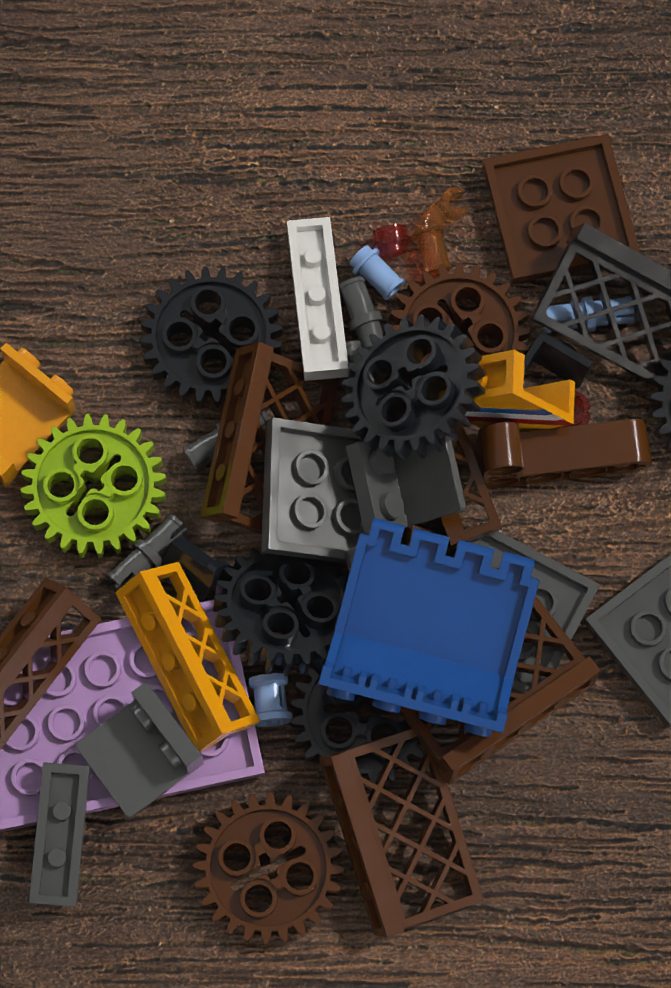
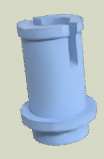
(376, 272)

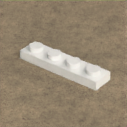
(317, 299)

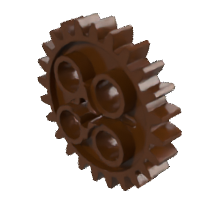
(492, 317)
(247, 831)

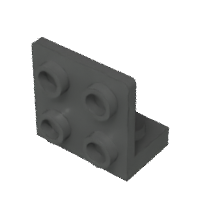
(408, 489)
(140, 752)

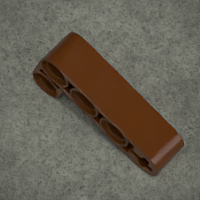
(560, 453)

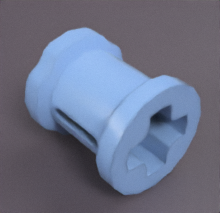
(270, 699)

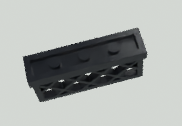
(624, 264)

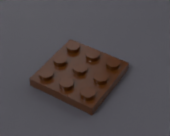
(546, 194)

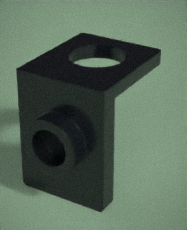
(558, 358)

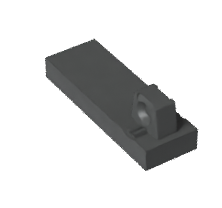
(59, 834)

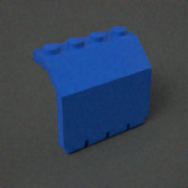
(431, 628)

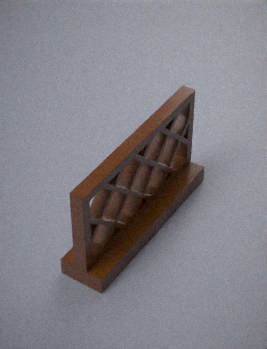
(241, 426)
(523, 711)
(368, 851)

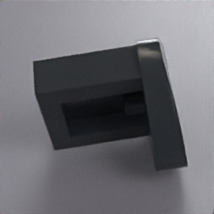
(198, 567)

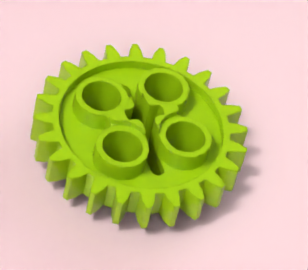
(62, 462)

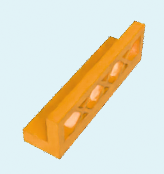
(179, 656)

